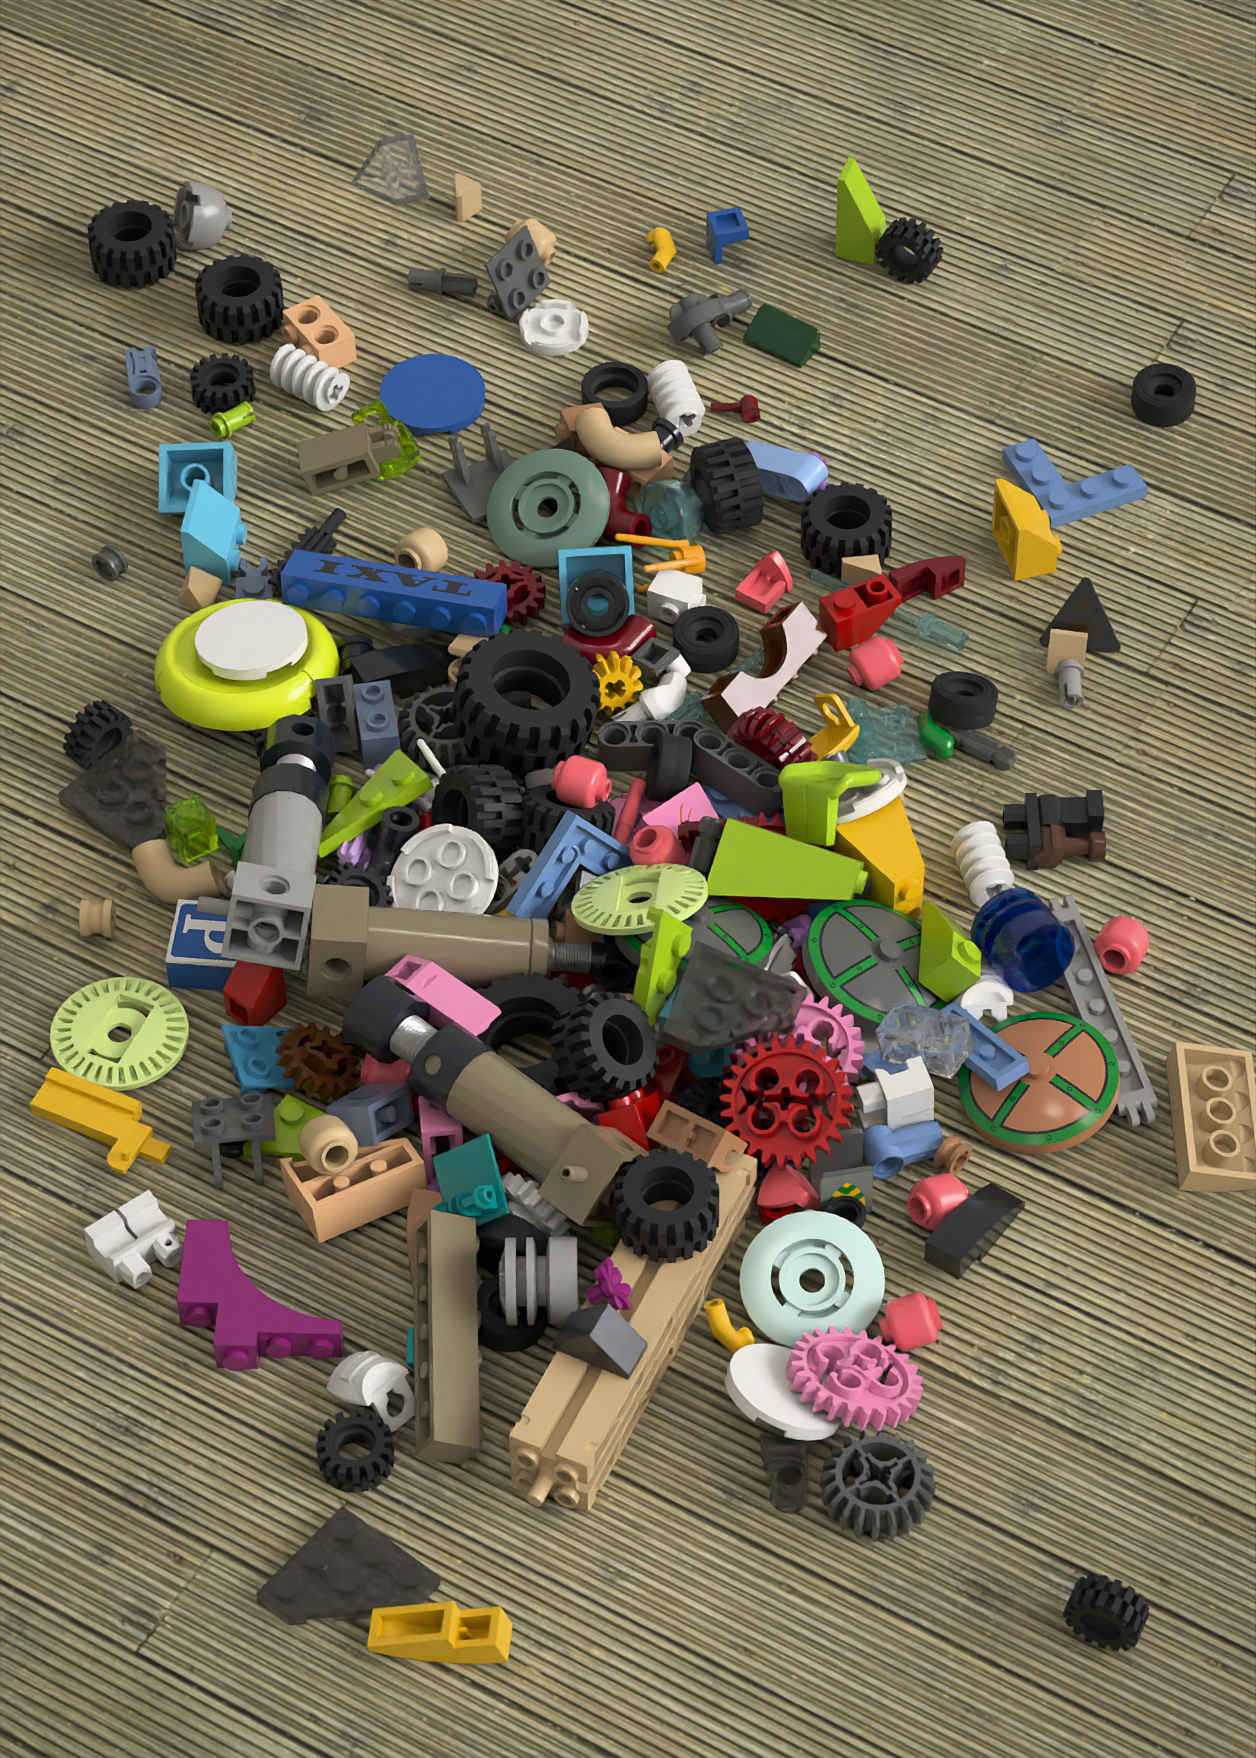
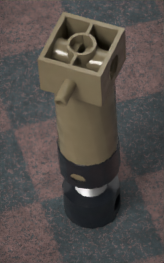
(494, 1098)

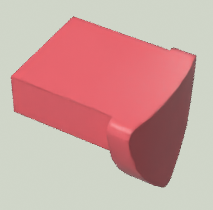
(765, 583)
(785, 1189)

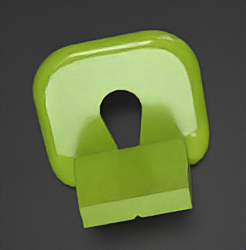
(813, 802)

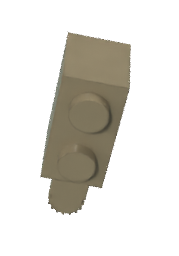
(346, 456)

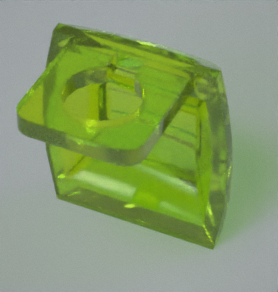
(409, 452)

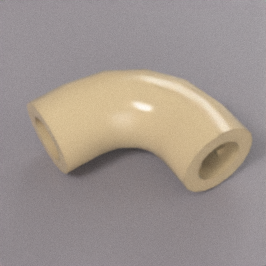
(615, 447)
(170, 881)

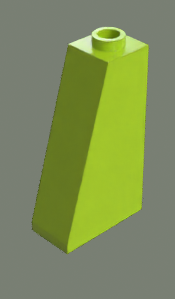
(773, 865)

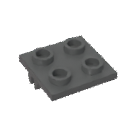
(474, 483)
(230, 1121)

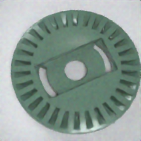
(542, 477)

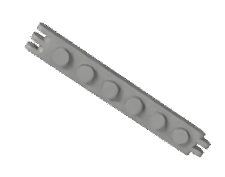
(1097, 1006)

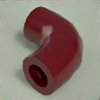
(621, 519)
(624, 641)

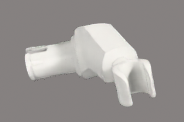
(662, 700)

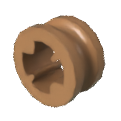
(952, 1155)

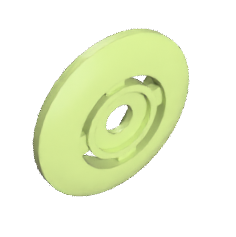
(605, 902)
(94, 1010)

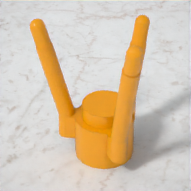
(684, 558)

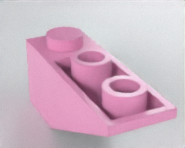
(447, 996)

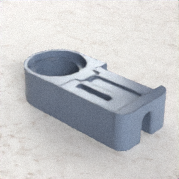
(143, 374)

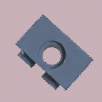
(376, 722)
(375, 1111)

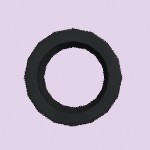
(617, 375)

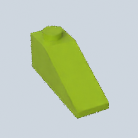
(857, 217)
(947, 954)

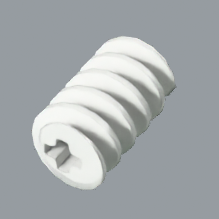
(308, 378)
(676, 396)
(982, 861)

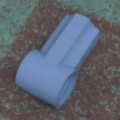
(893, 1149)

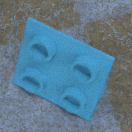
(255, 1057)

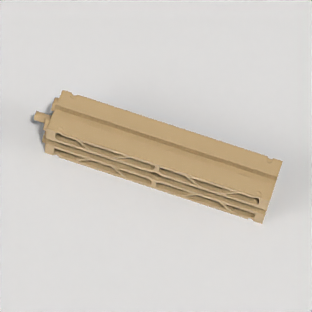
(587, 1414)

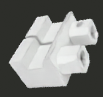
(897, 1098)
(133, 1240)

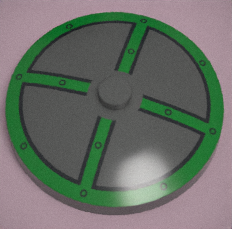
(719, 924)
(866, 960)

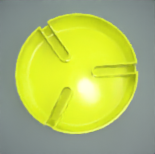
(238, 705)

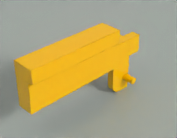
(100, 1115)

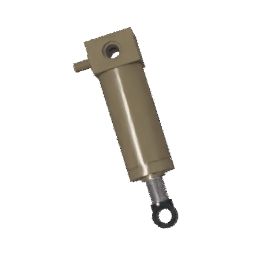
(364, 941)

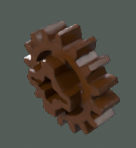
(318, 1061)

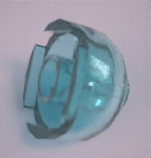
(673, 510)

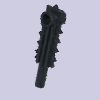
(313, 541)

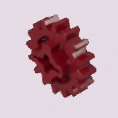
(524, 590)

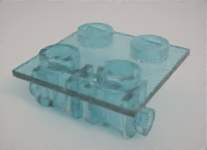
(884, 733)

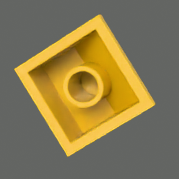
(1023, 532)

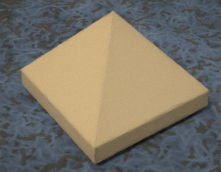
(199, 588)

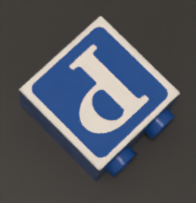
(196, 949)

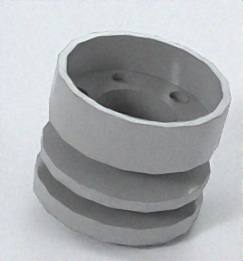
(539, 1280)

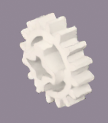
(527, 1204)

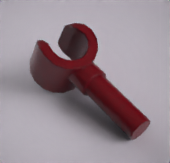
(747, 407)

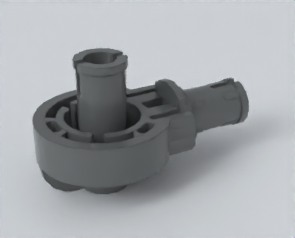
(698, 314)

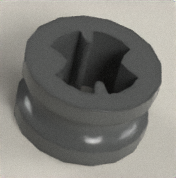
(109, 563)

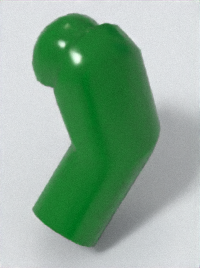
(934, 736)

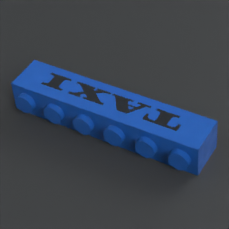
(394, 594)

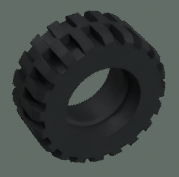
(520, 735)
(530, 1007)

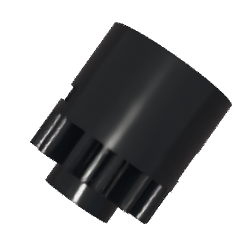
(597, 622)

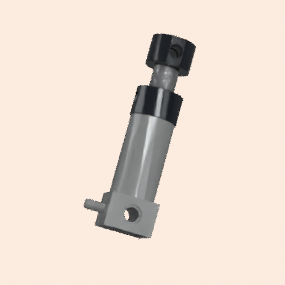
(280, 848)

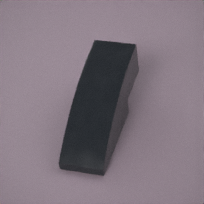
(406, 666)
(972, 1230)

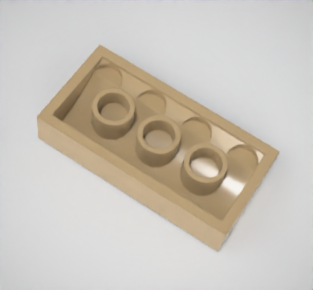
(1213, 1117)

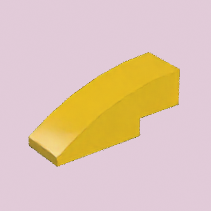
(441, 1633)

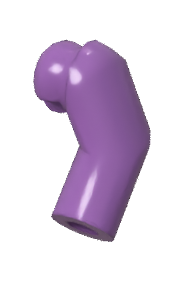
(797, 928)

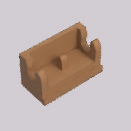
(691, 1133)

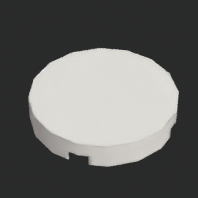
(553, 327)

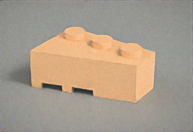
(370, 1188)

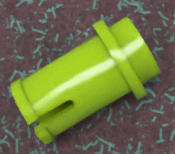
(225, 423)
(340, 793)

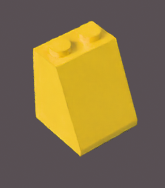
(889, 854)

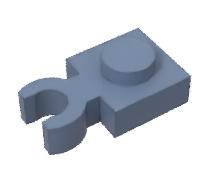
(254, 581)

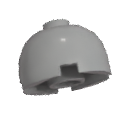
(200, 216)

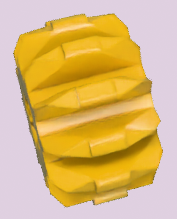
(624, 681)

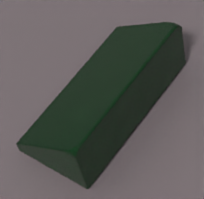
(783, 336)

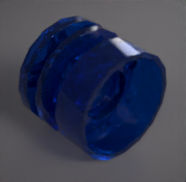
(1023, 940)

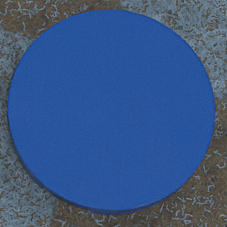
(433, 394)

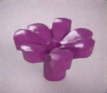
(610, 1287)

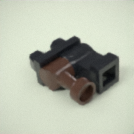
(1055, 829)

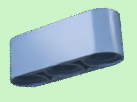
(787, 471)

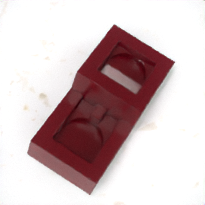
(934, 575)

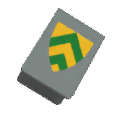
(842, 1171)

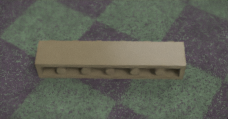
(446, 1337)

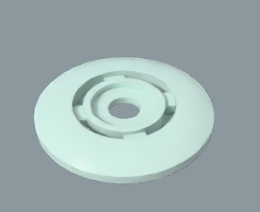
(811, 1243)

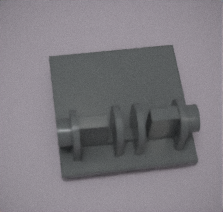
(516, 275)

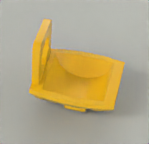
(837, 734)

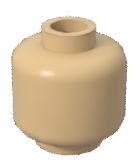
(541, 235)
(421, 550)
(328, 1145)

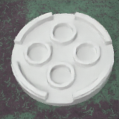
(251, 639)
(864, 800)
(445, 871)
(761, 1390)

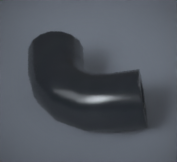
(396, 828)

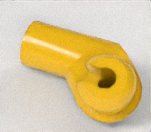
(665, 248)
(722, 1328)

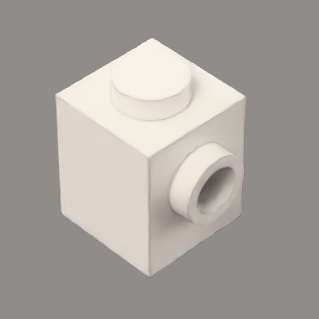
(673, 594)

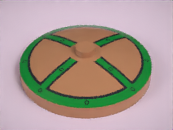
(1062, 1097)

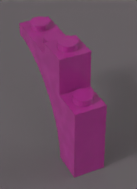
(244, 1318)

